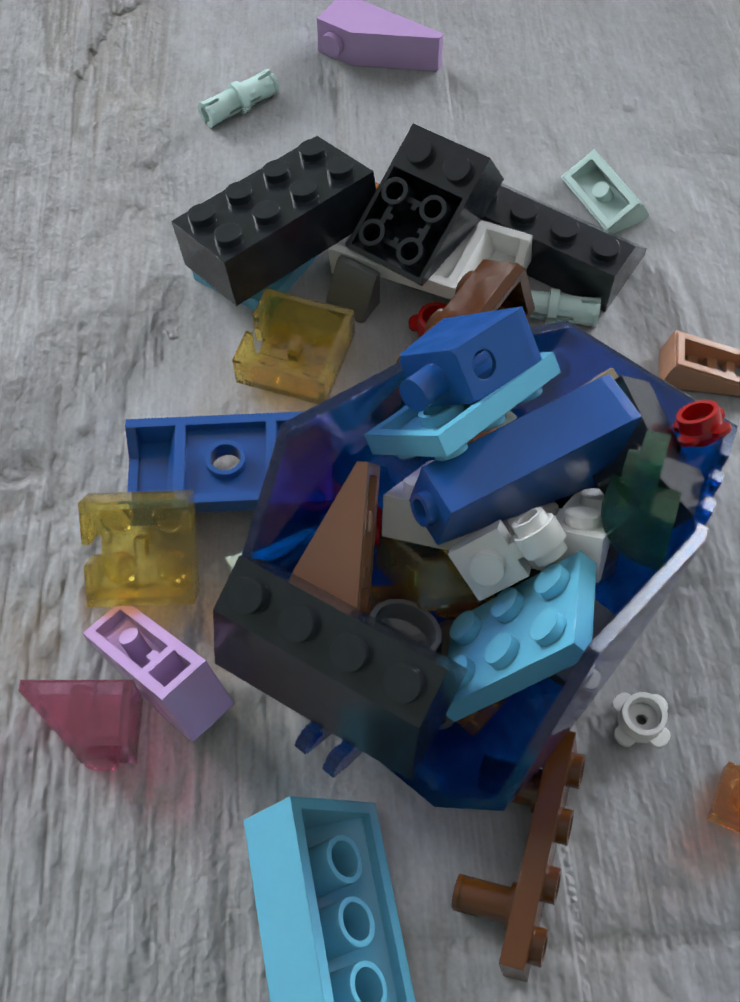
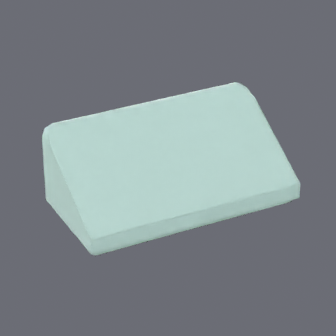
(604, 194)

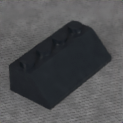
(567, 249)
(333, 663)

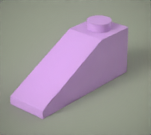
(377, 38)
(163, 669)

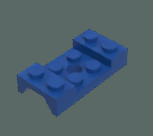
(182, 452)

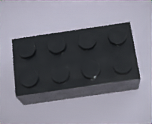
(275, 219)

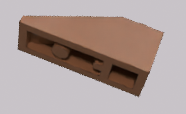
(343, 546)

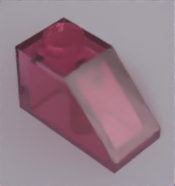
(90, 717)

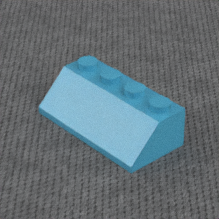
(326, 903)

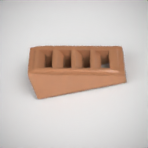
(680, 365)

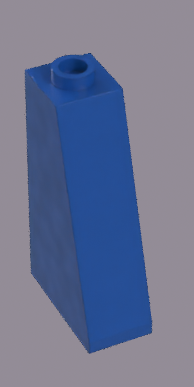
(526, 462)

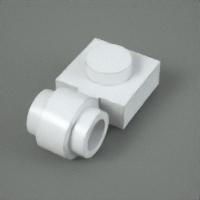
(497, 560)

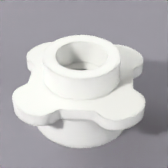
(652, 708)

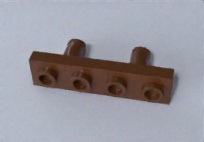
(538, 881)

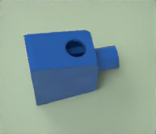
(443, 361)

